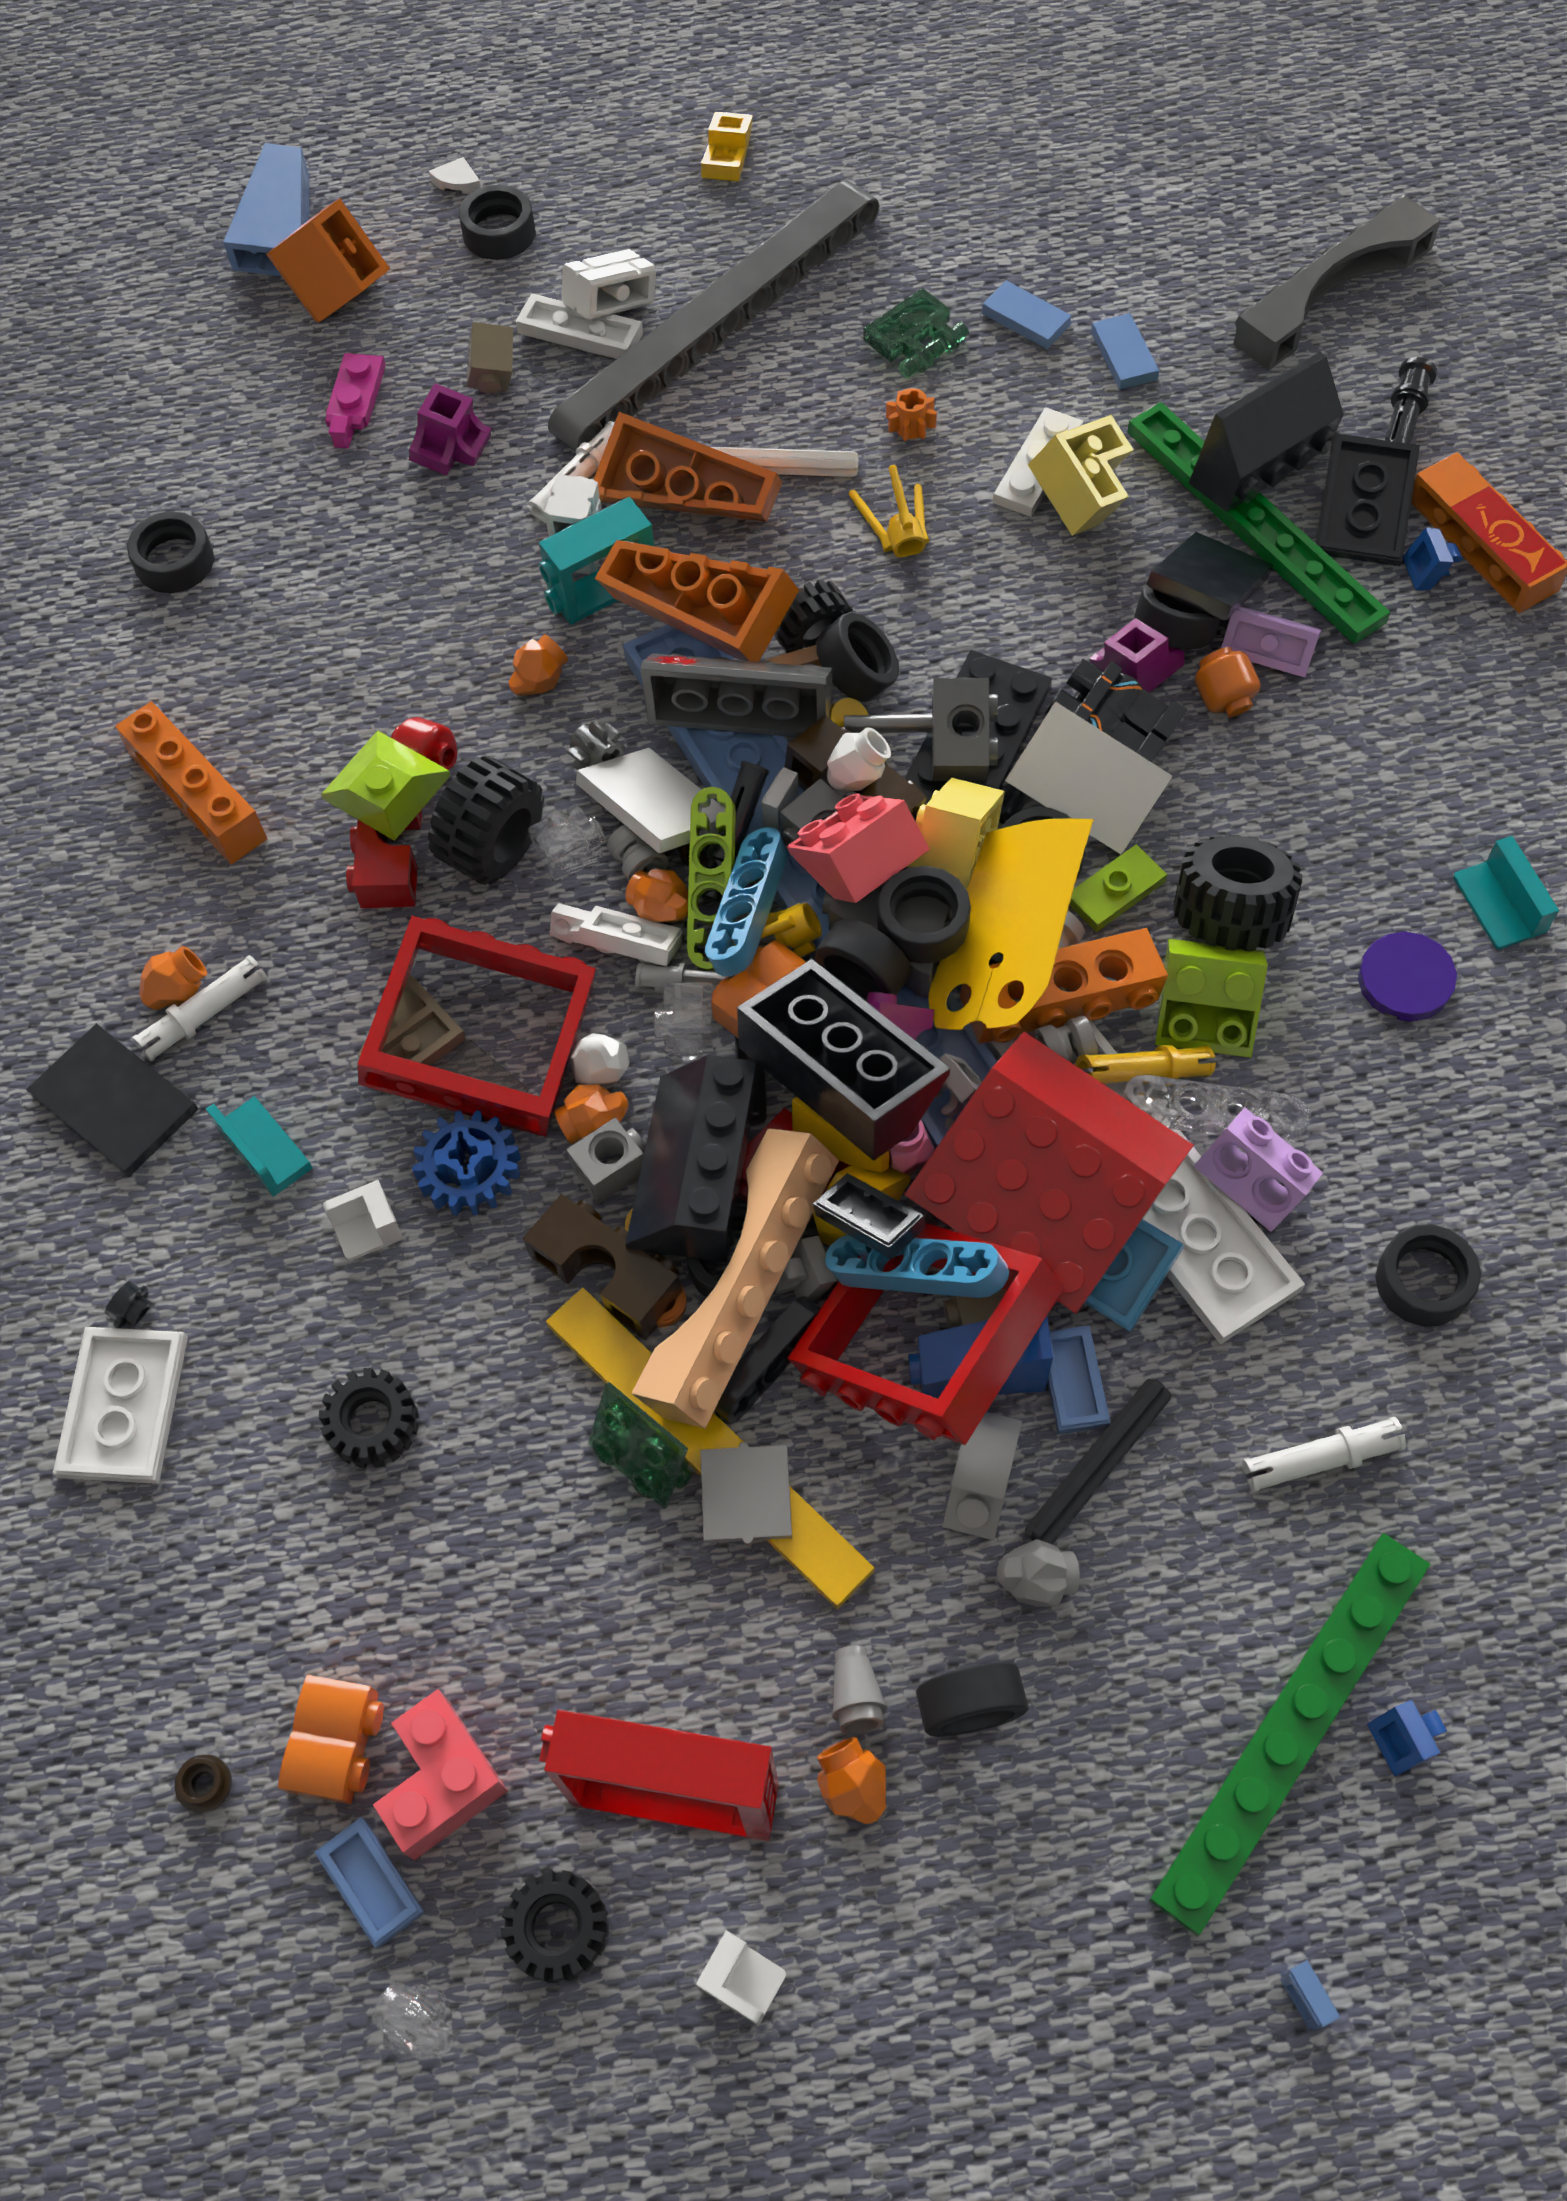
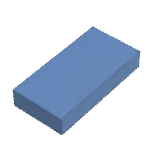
(1026, 314)
(1125, 351)
(1076, 1382)
(369, 1882)

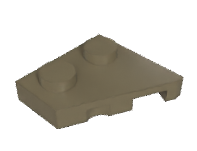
(421, 1028)

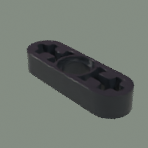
(765, 1360)

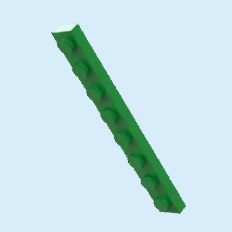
(1266, 531)
(1288, 1735)

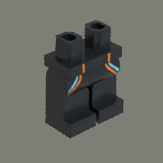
(1121, 708)

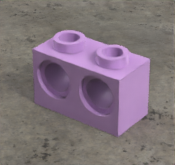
(1252, 1176)

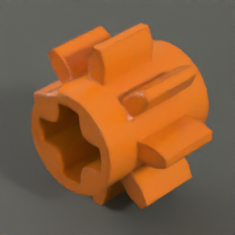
(911, 414)

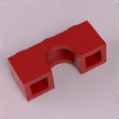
(382, 872)

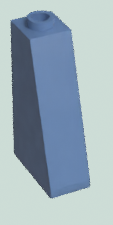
(269, 209)

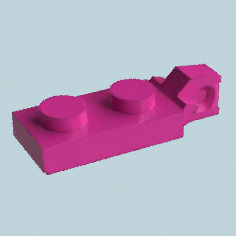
(353, 396)

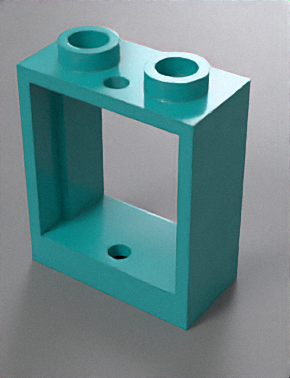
(581, 546)

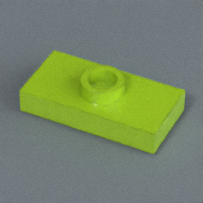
(1116, 888)

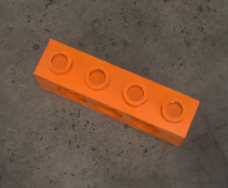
(191, 782)
(1081, 969)

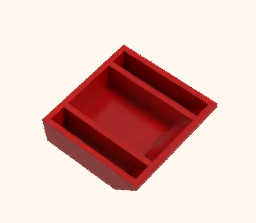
(1050, 1166)

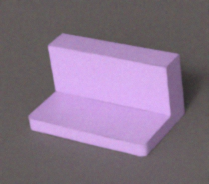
(1272, 640)

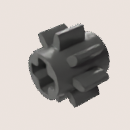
(594, 745)

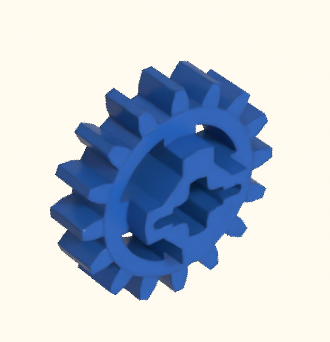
(445, 1158)

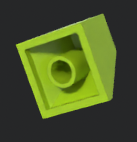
(385, 785)

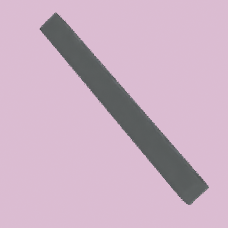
(714, 314)

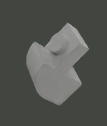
(982, 1477)

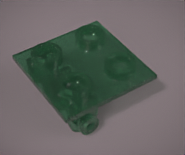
(638, 1447)

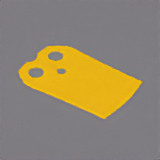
(1017, 910)

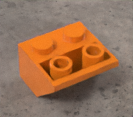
(328, 261)

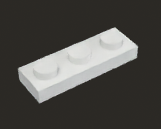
(557, 323)
(1019, 487)

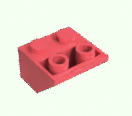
(859, 845)

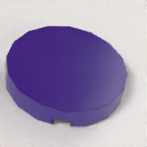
(1407, 976)

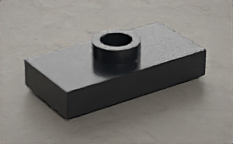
(869, 1215)

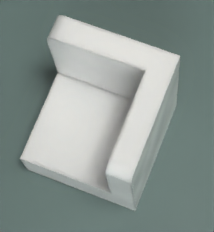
(363, 1220)
(741, 1978)

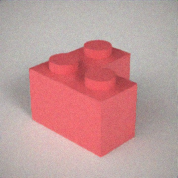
(452, 1780)

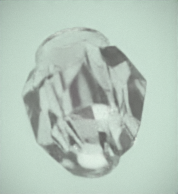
(414, 2021)

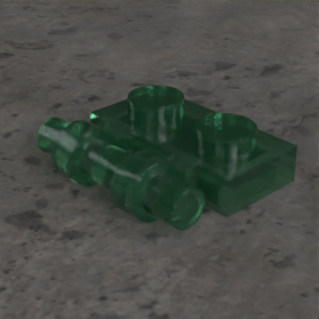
(908, 324)

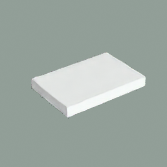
(1088, 777)
(647, 797)
(121, 1405)

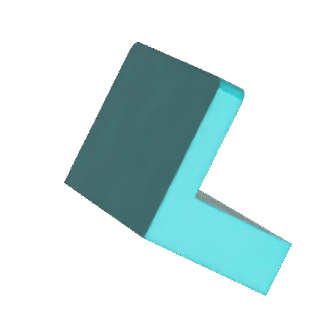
(1507, 895)
(261, 1144)

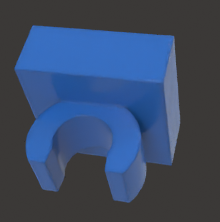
(1430, 559)
(1406, 1736)

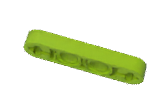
(702, 878)

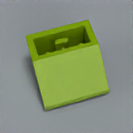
(1211, 997)

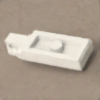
(616, 933)

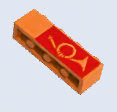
(1489, 532)

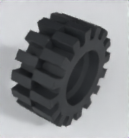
(811, 614)
(357, 1391)
(520, 1917)

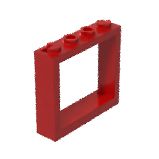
(458, 1091)
(978, 1379)
(662, 1774)

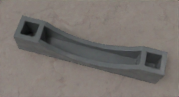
(1386, 242)

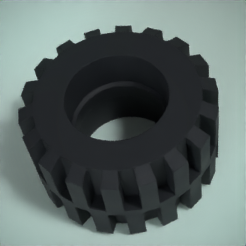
(485, 820)
(1237, 892)

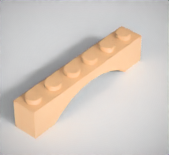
(698, 1360)

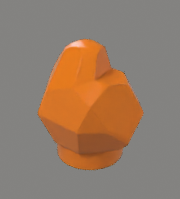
(537, 667)
(658, 895)
(171, 978)
(589, 1109)
(852, 1781)

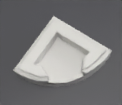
(455, 176)

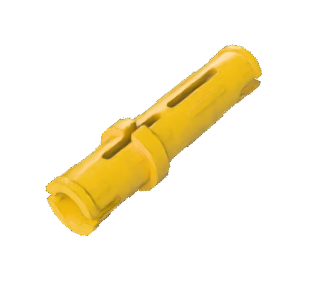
(1162, 1062)

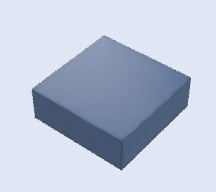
(1309, 1996)

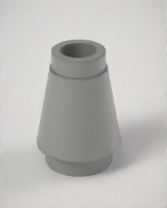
(856, 1694)

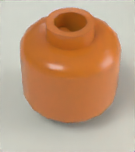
(1227, 682)

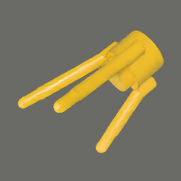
(905, 533)
(794, 928)

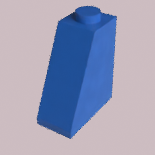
(943, 1351)

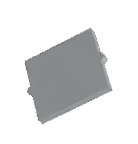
(745, 1494)

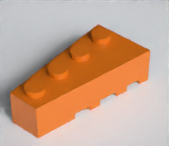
(681, 474)
(706, 598)

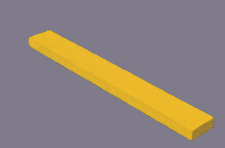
(620, 1358)

